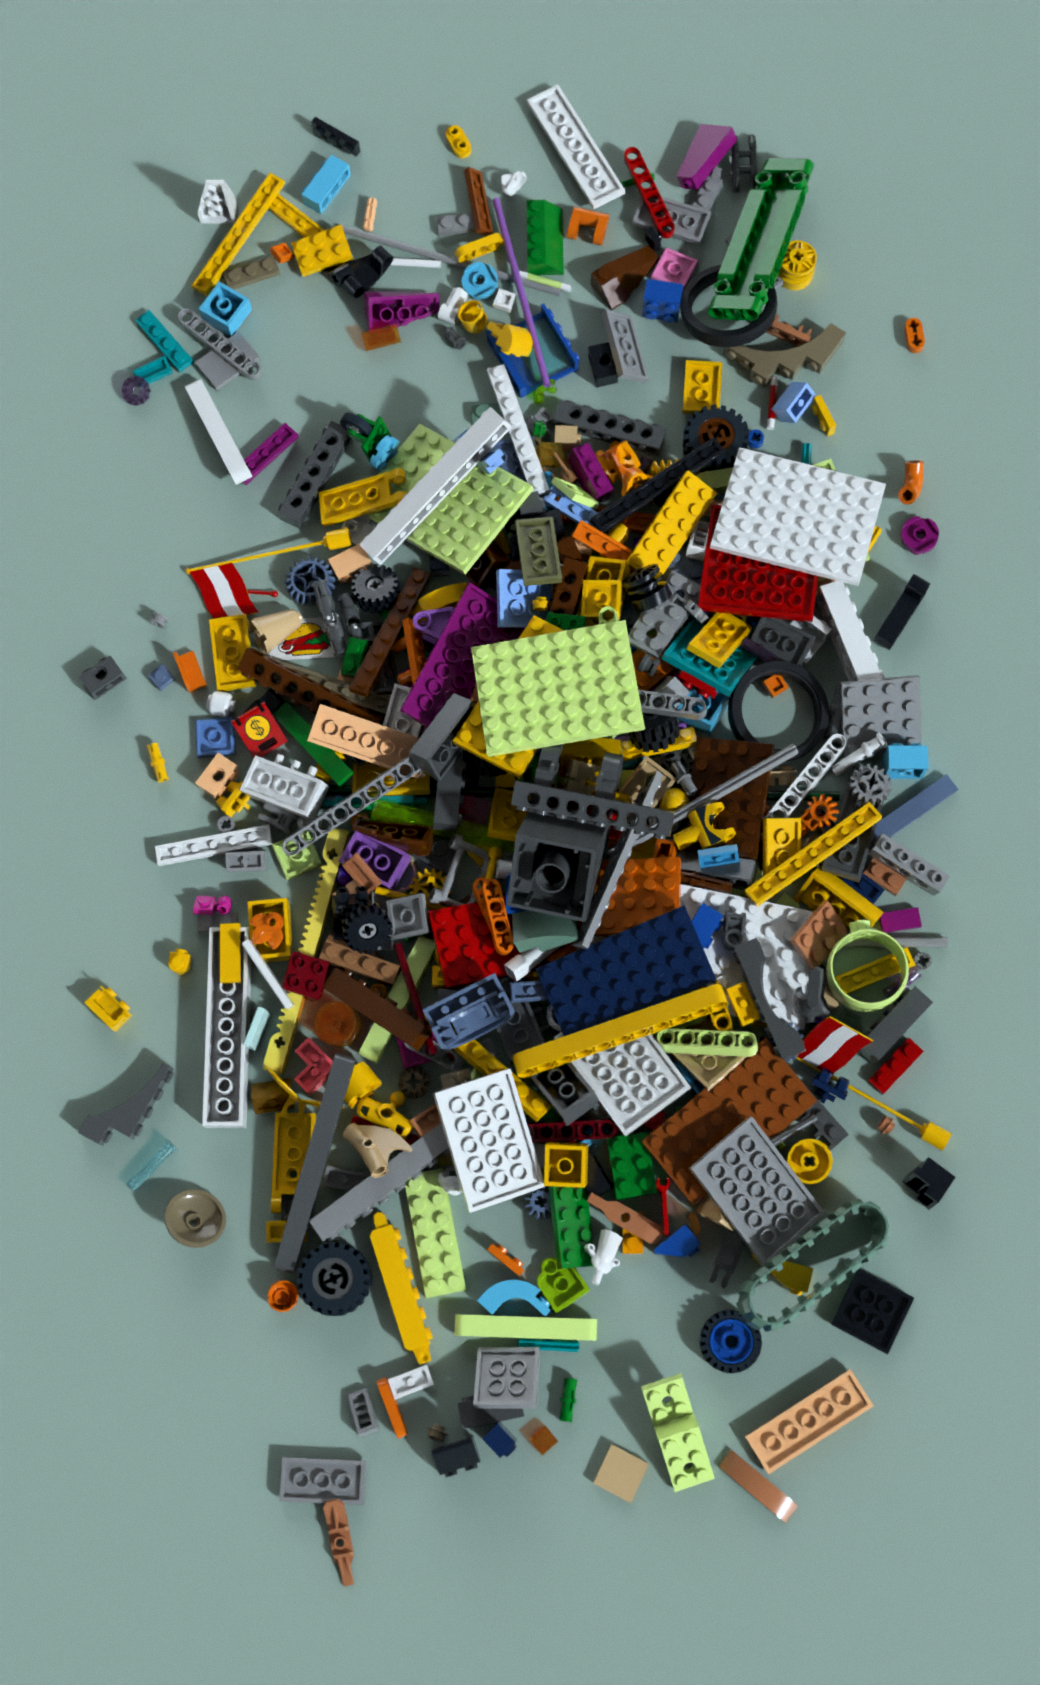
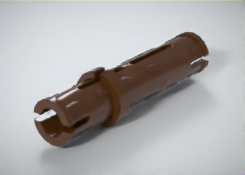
(706, 882)

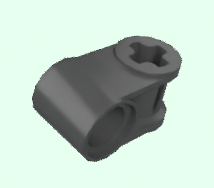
(733, 926)

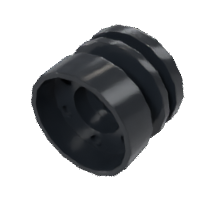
(647, 588)

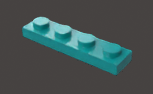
(164, 341)

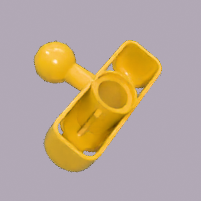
(377, 1109)

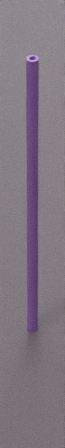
(521, 292)

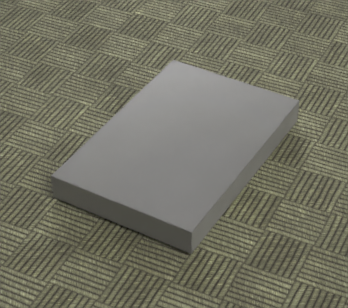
(220, 371)

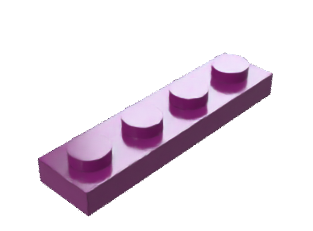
(269, 450)

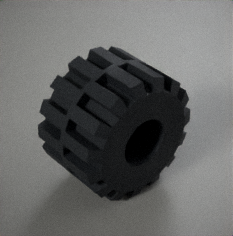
(658, 731)

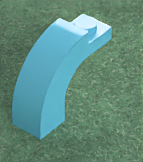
(510, 1289)

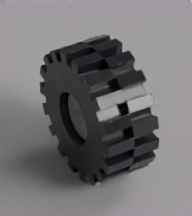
(379, 598)
(366, 915)

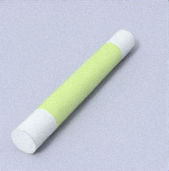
(565, 287)

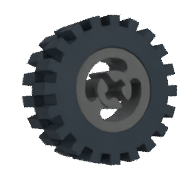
(342, 1300)

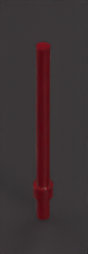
(413, 994)

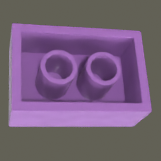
(383, 859)

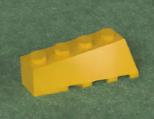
(844, 899)

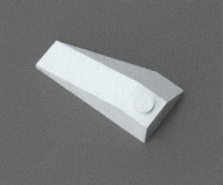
(217, 203)

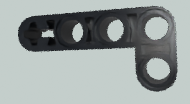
(902, 612)

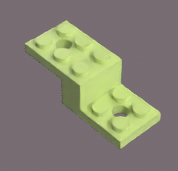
(677, 1432)

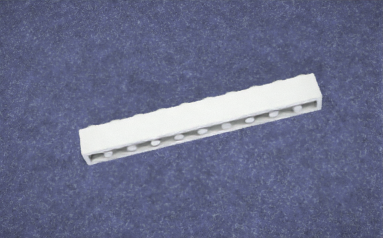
(435, 485)

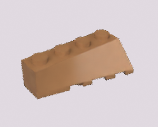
(365, 965)

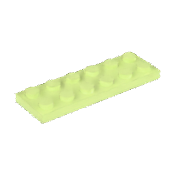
(435, 1235)

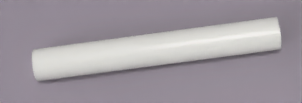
(416, 263)

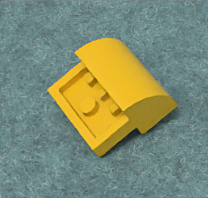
(512, 339)

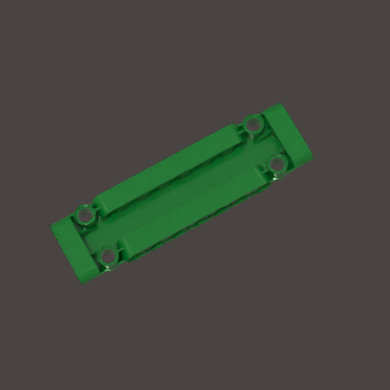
(761, 239)

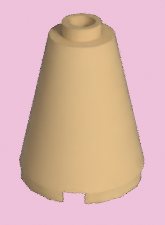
(274, 628)

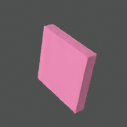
(674, 267)

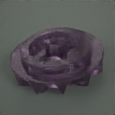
(128, 389)

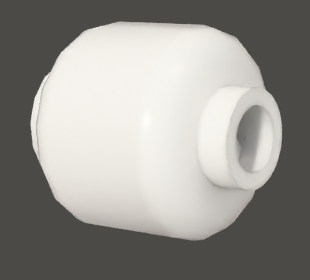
(220, 704)

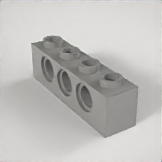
(908, 864)

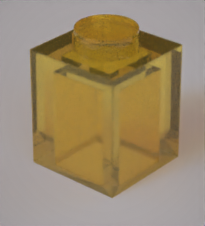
(545, 454)

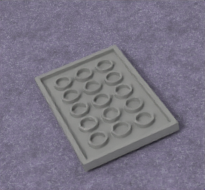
(757, 1190)

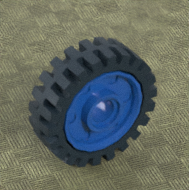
(718, 1353)

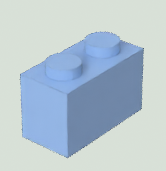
(793, 402)

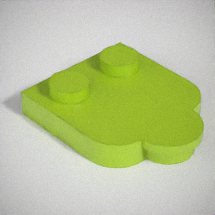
(560, 1285)

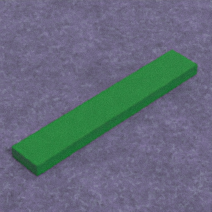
(324, 756)

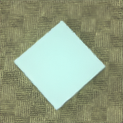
(257, 1029)

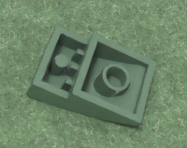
(542, 931)

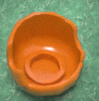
(282, 1295)

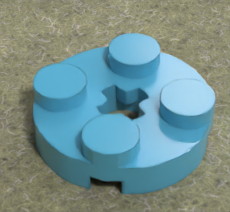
(484, 271)
(386, 450)

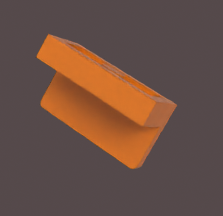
(190, 671)

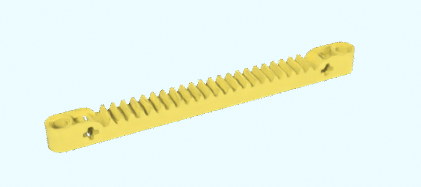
(336, 842)

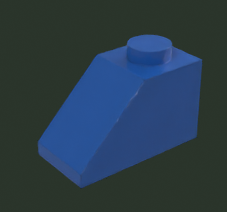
(679, 1244)

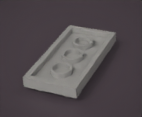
(688, 220)
(624, 346)
(322, 1480)

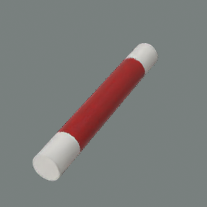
(772, 400)

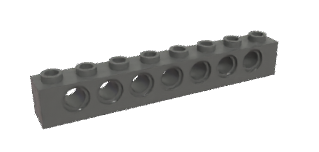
(523, 790)

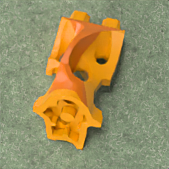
(616, 465)

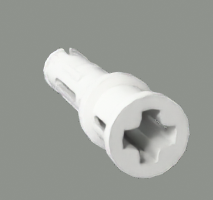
(867, 750)

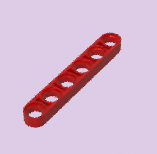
(652, 191)

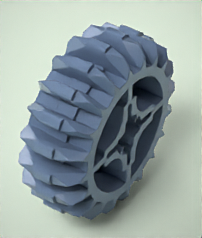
(297, 575)

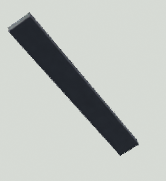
(657, 485)

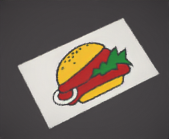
(306, 642)

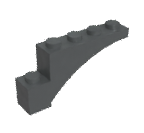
(130, 1115)

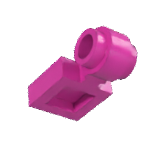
(207, 905)

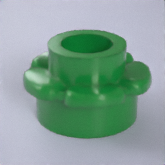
(539, 429)

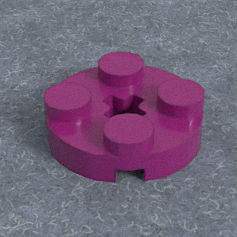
(917, 545)

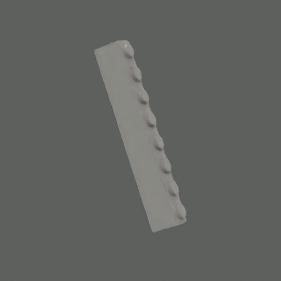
(376, 1190)

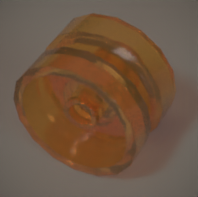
(327, 1018)

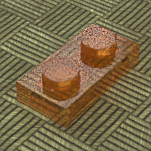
(381, 337)

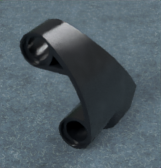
(362, 273)

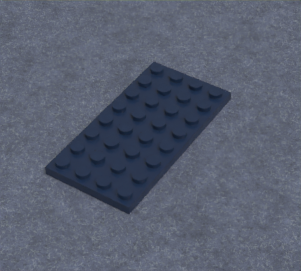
(627, 972)

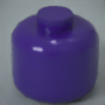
(342, 876)

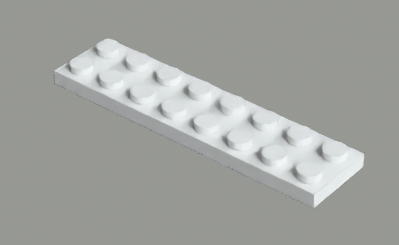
(576, 147)

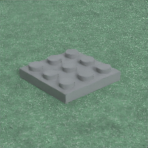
(507, 1378)

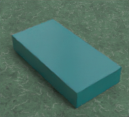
(154, 370)

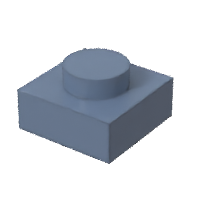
(161, 677)

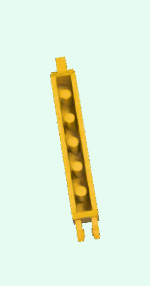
(400, 1290)

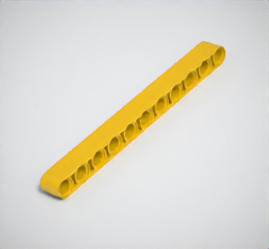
(620, 1030)

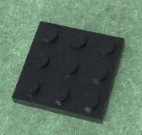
(872, 1311)

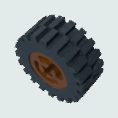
(706, 426)

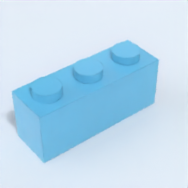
(325, 184)

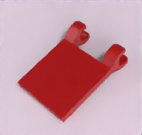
(662, 1191)

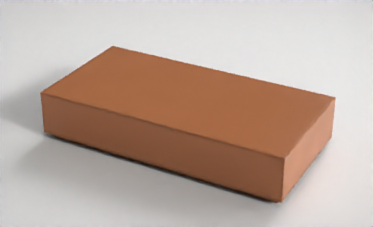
(361, 873)

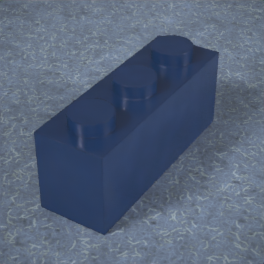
(501, 1440)

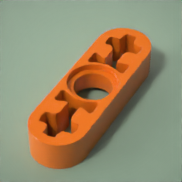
(392, 1408)

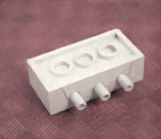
(285, 786)

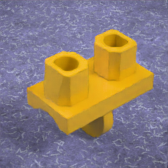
(236, 800)

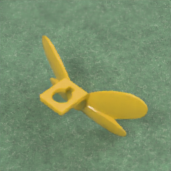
(292, 1099)

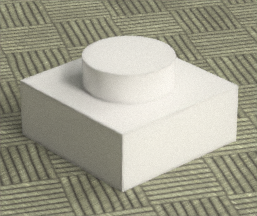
(504, 300)

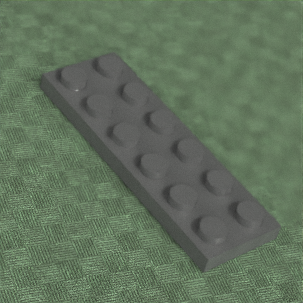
(851, 858)

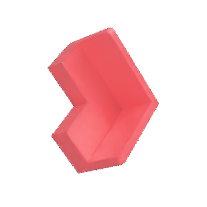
(318, 1067)

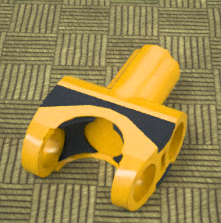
(703, 830)

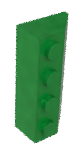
(544, 238)

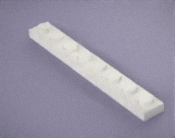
(519, 432)

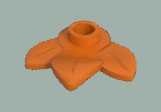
(265, 931)

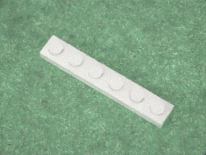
(213, 845)

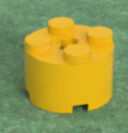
(361, 1084)

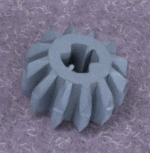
(536, 1208)

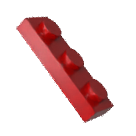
(895, 1066)

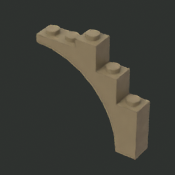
(788, 362)

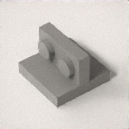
(408, 916)

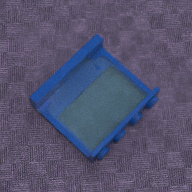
(555, 349)

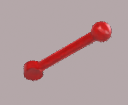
(274, 593)

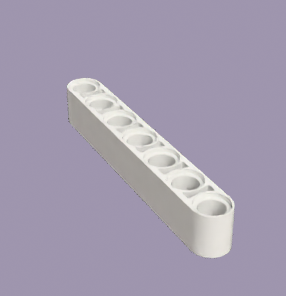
(218, 431)
(806, 780)

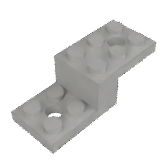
(665, 618)

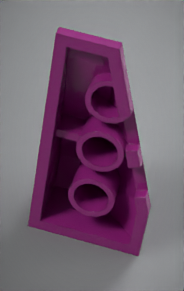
(398, 308)

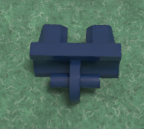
(838, 1089)

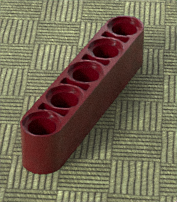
(577, 1130)

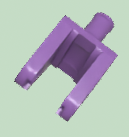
(434, 625)

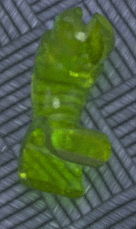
(539, 392)

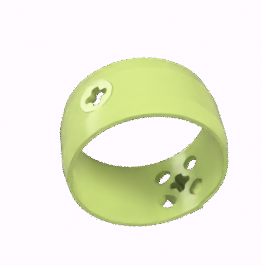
(862, 931)

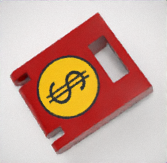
(257, 728)

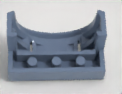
(473, 1021)

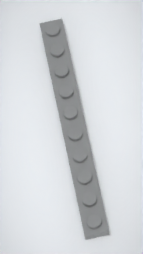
(616, 865)

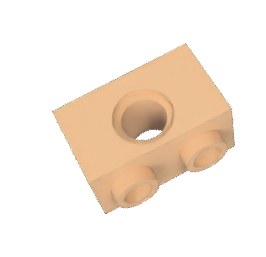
(217, 766)

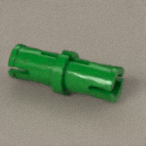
(568, 1399)

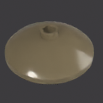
(199, 1208)

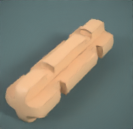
(369, 214)

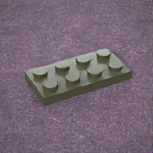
(538, 551)

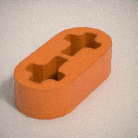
(910, 335)

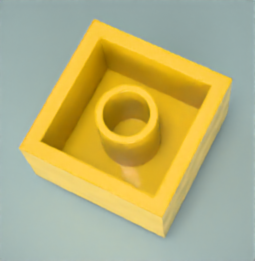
(566, 1164)

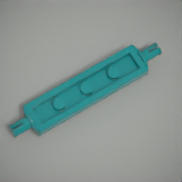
(406, 800)

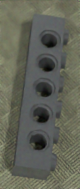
(599, 431)
(297, 515)

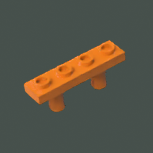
(415, 649)

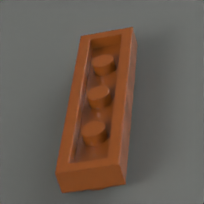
(478, 201)

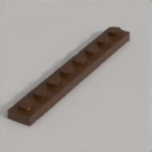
(389, 632)

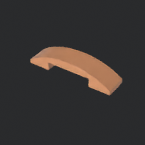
(758, 1486)

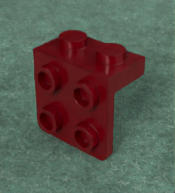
(305, 976)

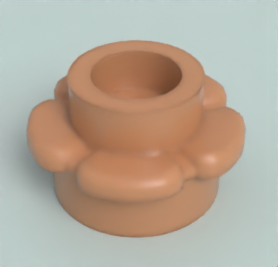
(886, 1125)

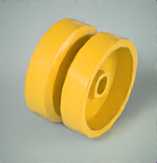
(822, 1160)

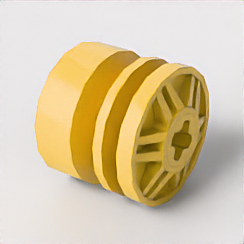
(798, 265)

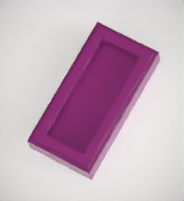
(900, 920)

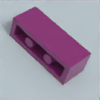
(590, 473)

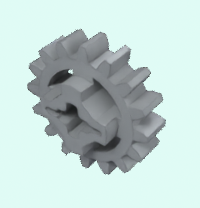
(880, 785)

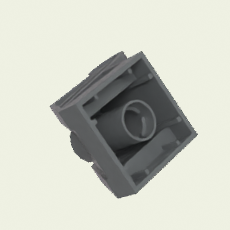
(558, 858)

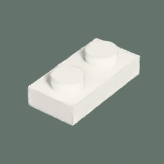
(411, 1382)

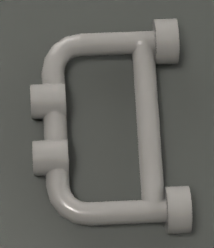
(457, 843)

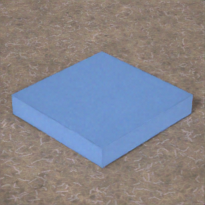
(215, 737)

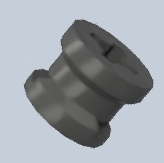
(647, 664)

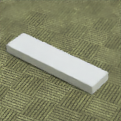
(268, 974)

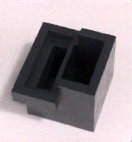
(929, 1182)

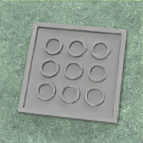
(882, 707)

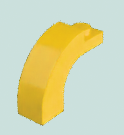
(440, 598)

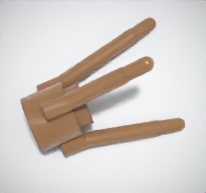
(567, 473)

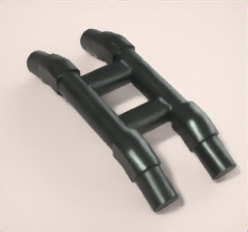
(736, 169)

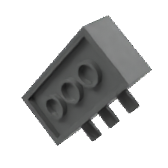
(522, 1029)

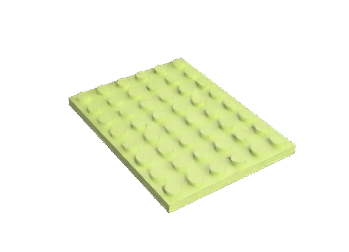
(468, 515)
(557, 688)

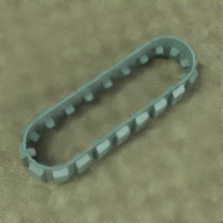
(879, 1239)

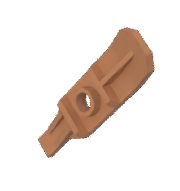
(636, 1224)
(339, 1529)

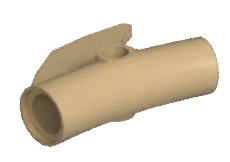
(375, 1145)

